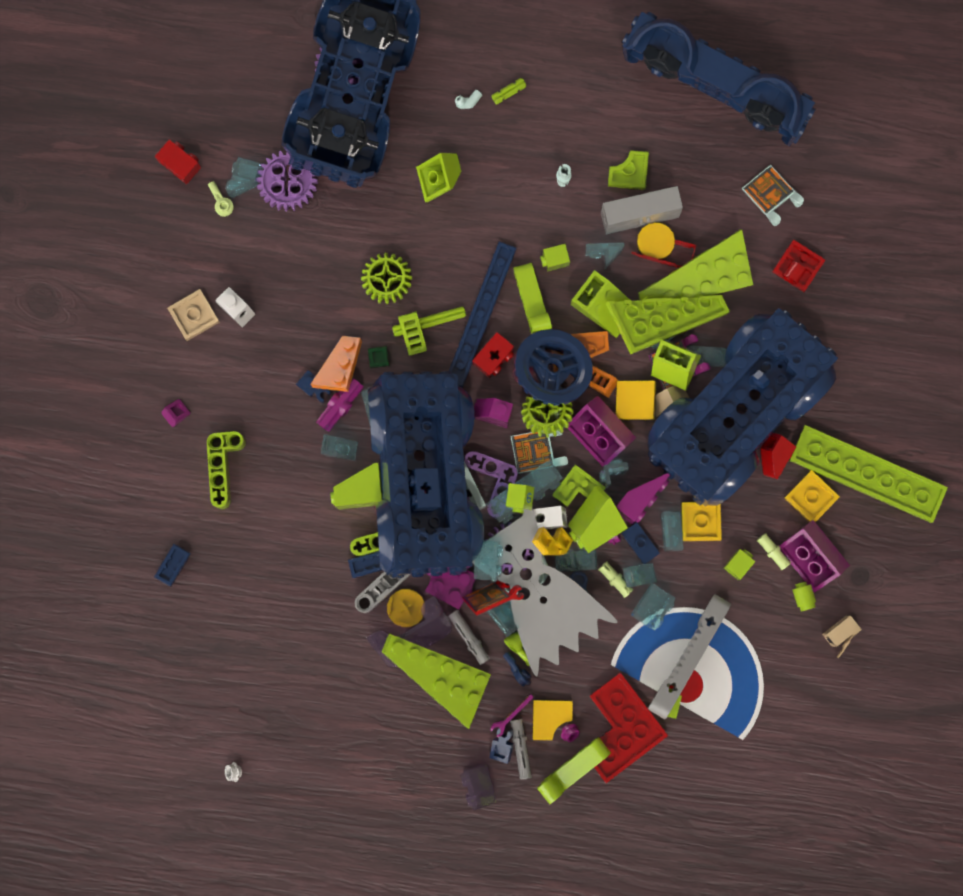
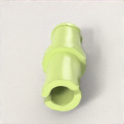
(773, 551)
(615, 579)

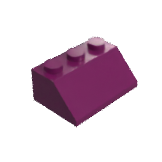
(600, 431)
(814, 556)

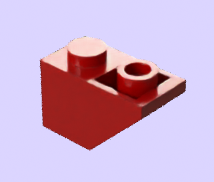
(775, 455)

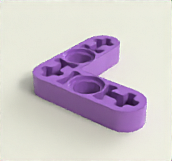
(498, 473)

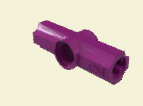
(339, 406)

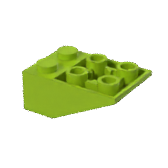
(592, 301)

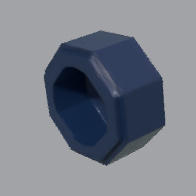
(760, 379)

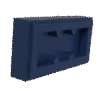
(640, 543)
(364, 564)
(172, 565)

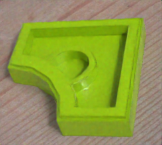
(631, 173)

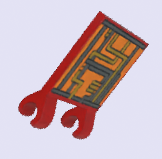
(491, 597)

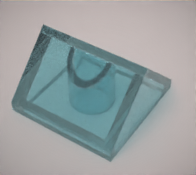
(503, 617)

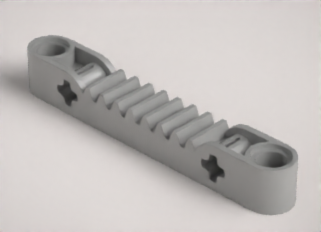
(386, 584)
(664, 700)

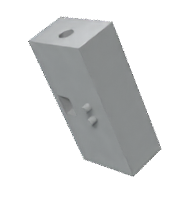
(641, 210)

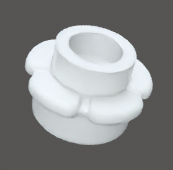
(233, 772)

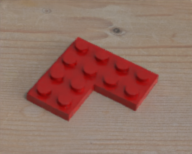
(633, 725)

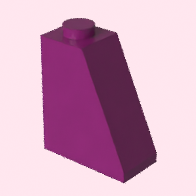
(493, 411)

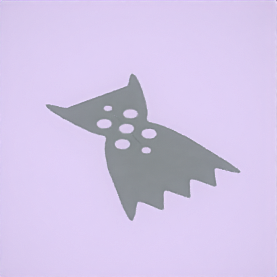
(567, 607)

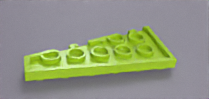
(443, 678)

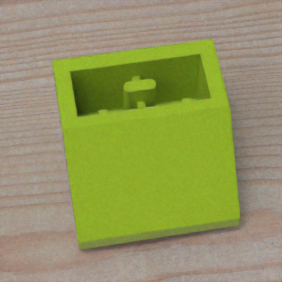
(674, 364)

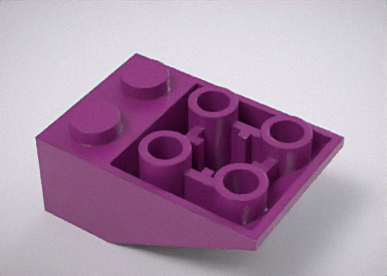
(635, 500)

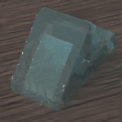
(609, 250)
(339, 447)
(639, 575)

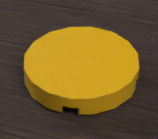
(656, 241)
(405, 608)

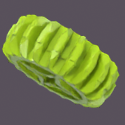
(379, 278)
(532, 411)

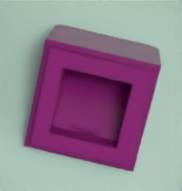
(175, 412)

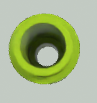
(804, 596)

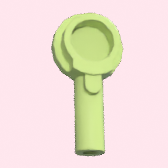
(223, 206)

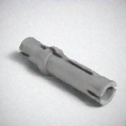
(474, 645)
(524, 770)

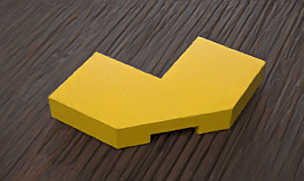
(555, 545)

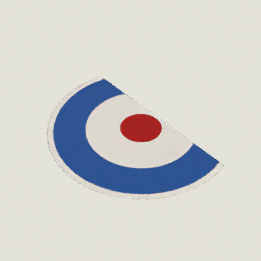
(724, 684)

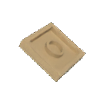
(193, 315)

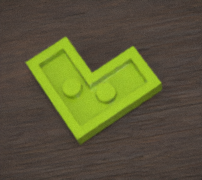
(575, 482)

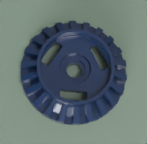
(573, 361)

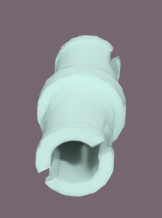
(563, 175)

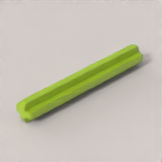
(433, 320)

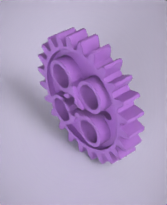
(270, 181)

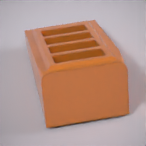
(606, 377)

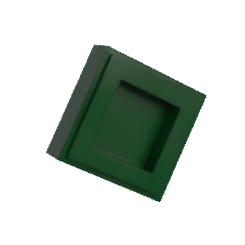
(378, 357)

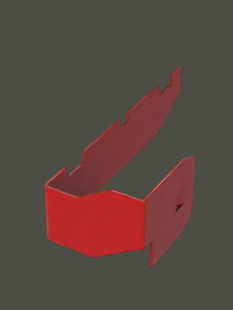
(677, 242)

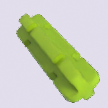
(508, 91)

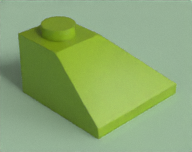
(438, 175)

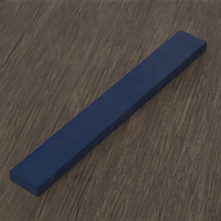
(482, 311)

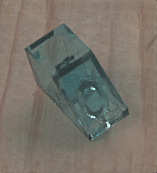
(243, 177)

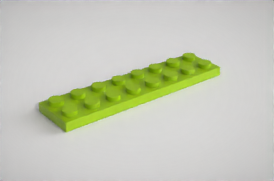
(868, 474)

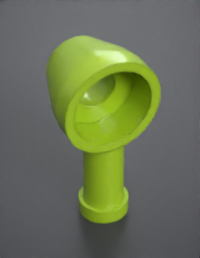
(514, 643)

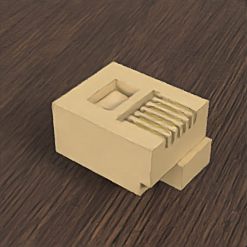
(840, 632)

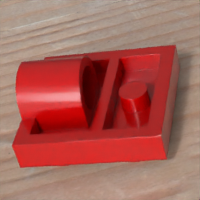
(798, 265)

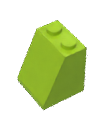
(359, 490)
(596, 521)

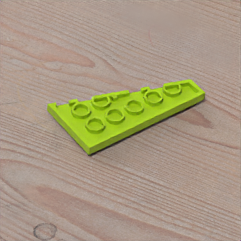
(710, 273)
(657, 319)

